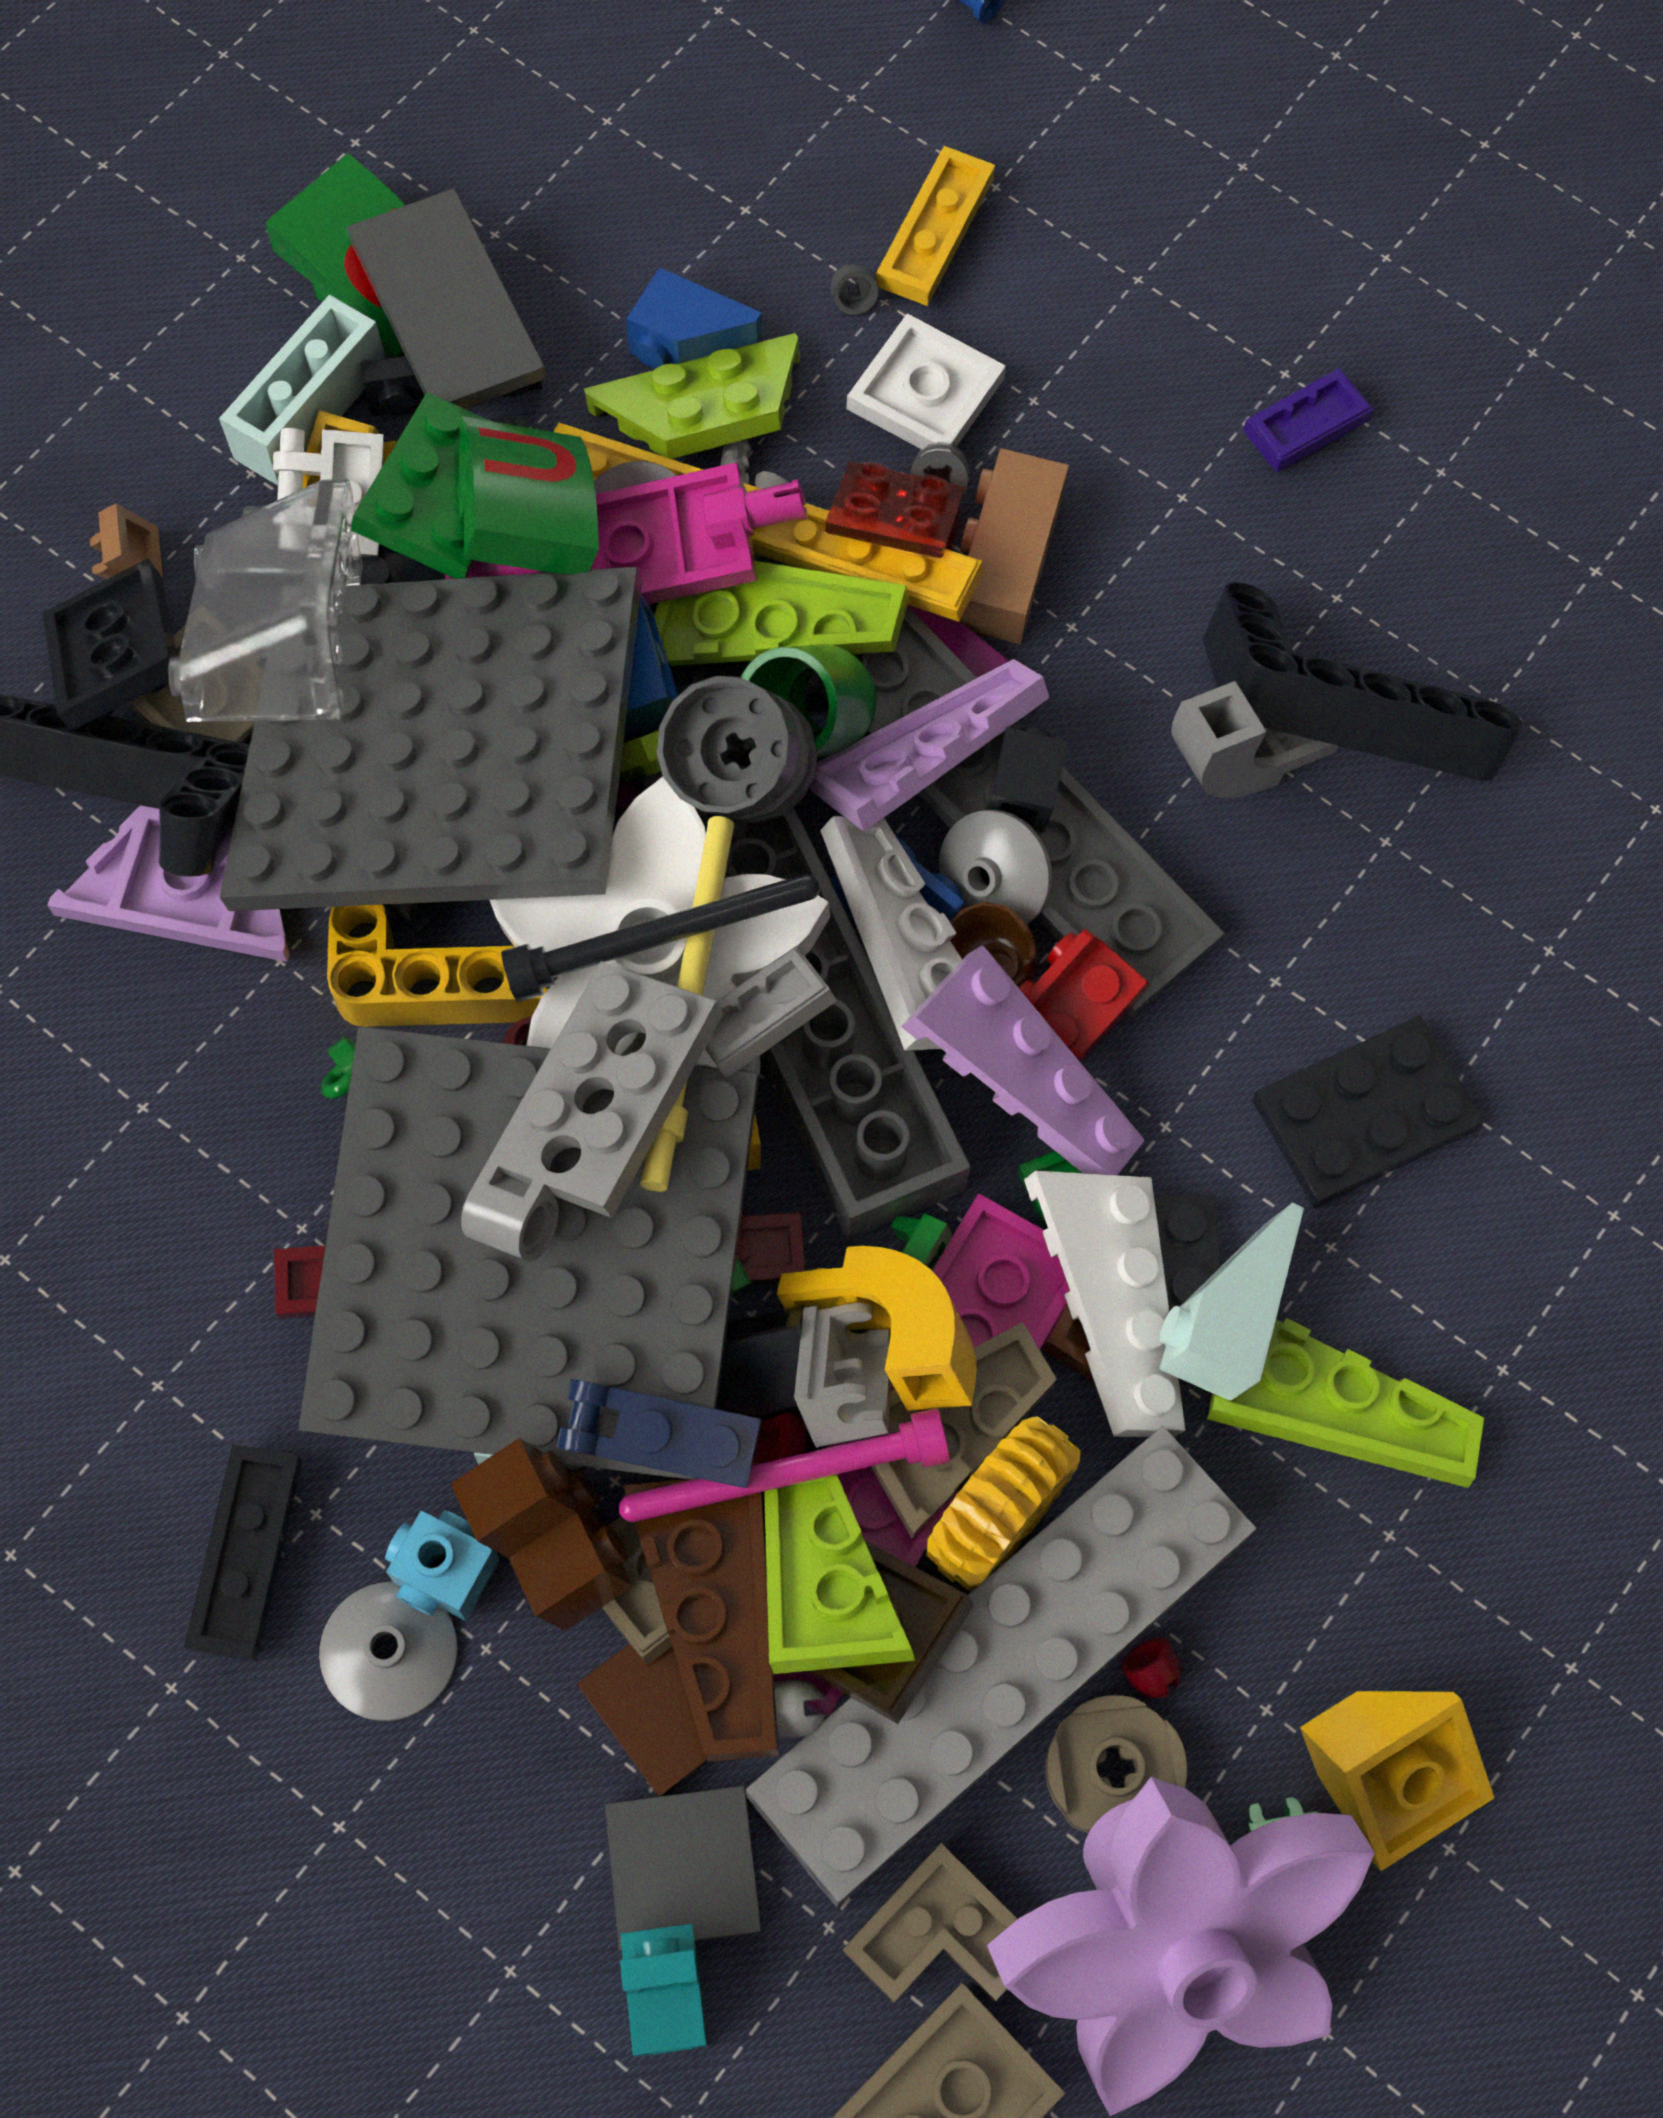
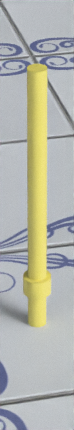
(691, 978)

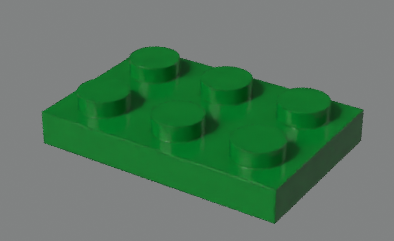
(417, 492)

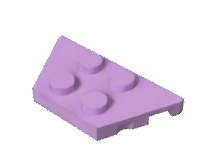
(135, 894)

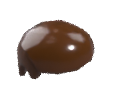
(1001, 933)

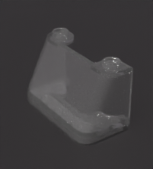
(270, 611)

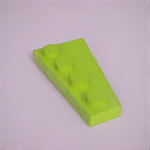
(782, 610)

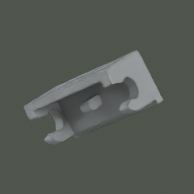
(842, 1376)

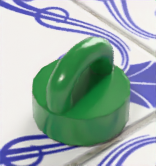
(337, 1080)

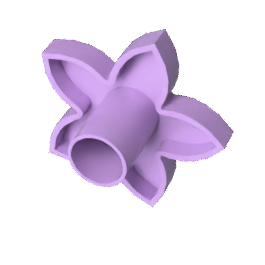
(1185, 1937)

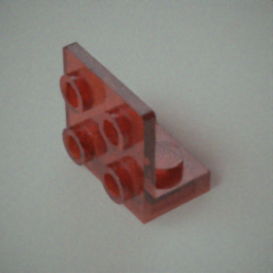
(896, 509)

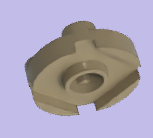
(1082, 1744)

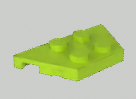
(703, 399)

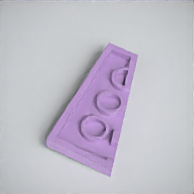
(922, 746)

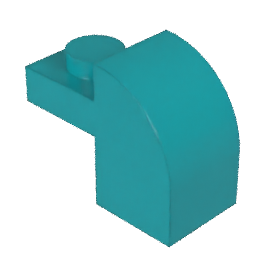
(663, 1990)

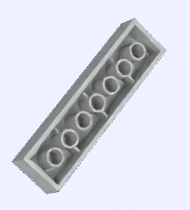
(1026, 1647)

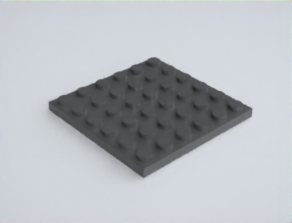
(463, 753)
(476, 1347)

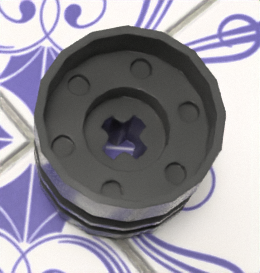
(706, 738)

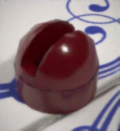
(1152, 1668)

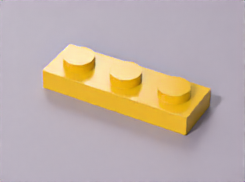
(935, 225)

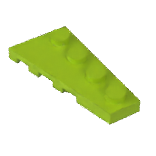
(1353, 1410)

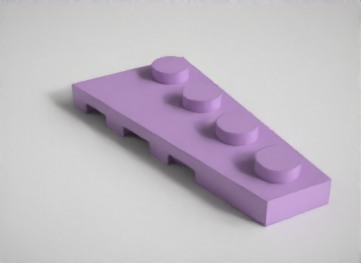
(1012, 1049)

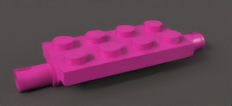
(683, 531)

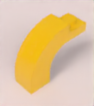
(929, 1345)

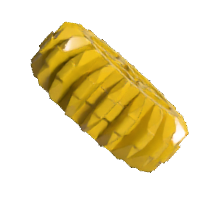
(1002, 1502)

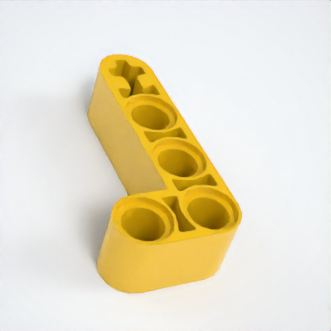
(397, 970)

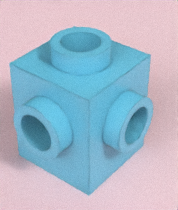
(454, 1583)

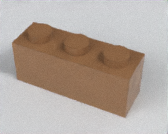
(1011, 540)

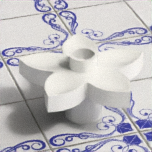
(652, 876)

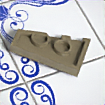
(1007, 1388)

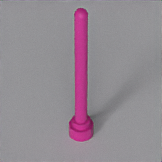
(916, 1441)

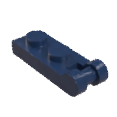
(663, 1434)

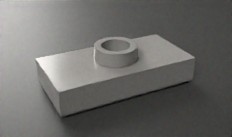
(767, 1010)

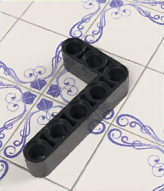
(1347, 702)
(180, 772)

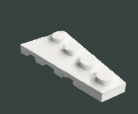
(1116, 1280)

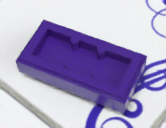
(1307, 420)

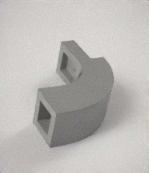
(1233, 749)

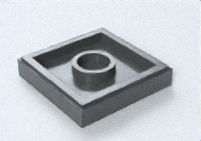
(684, 1864)

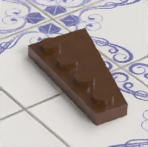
(715, 1609)

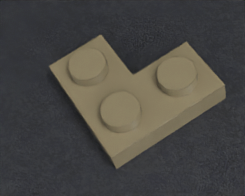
(932, 1912)

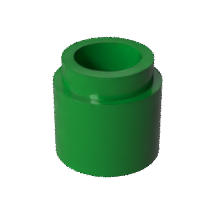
(847, 683)

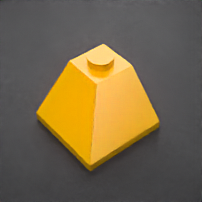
(1399, 1766)

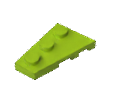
(824, 1585)

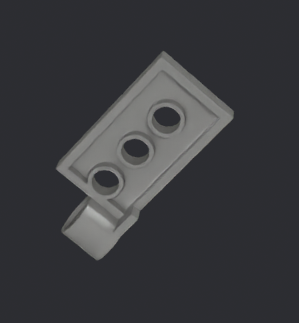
(514, 1194)

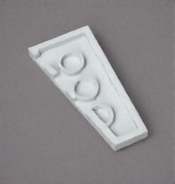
(898, 928)

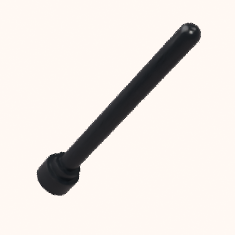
(534, 969)

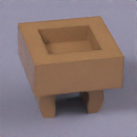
(124, 542)

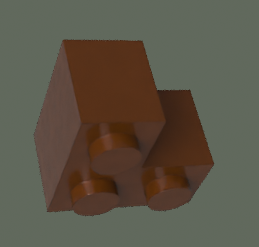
(548, 1530)

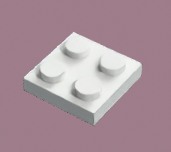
(925, 385)

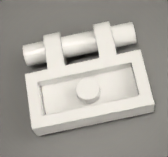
(343, 456)

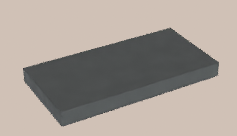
(446, 301)

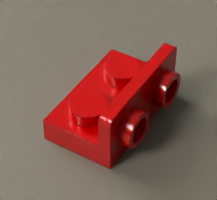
(1084, 990)

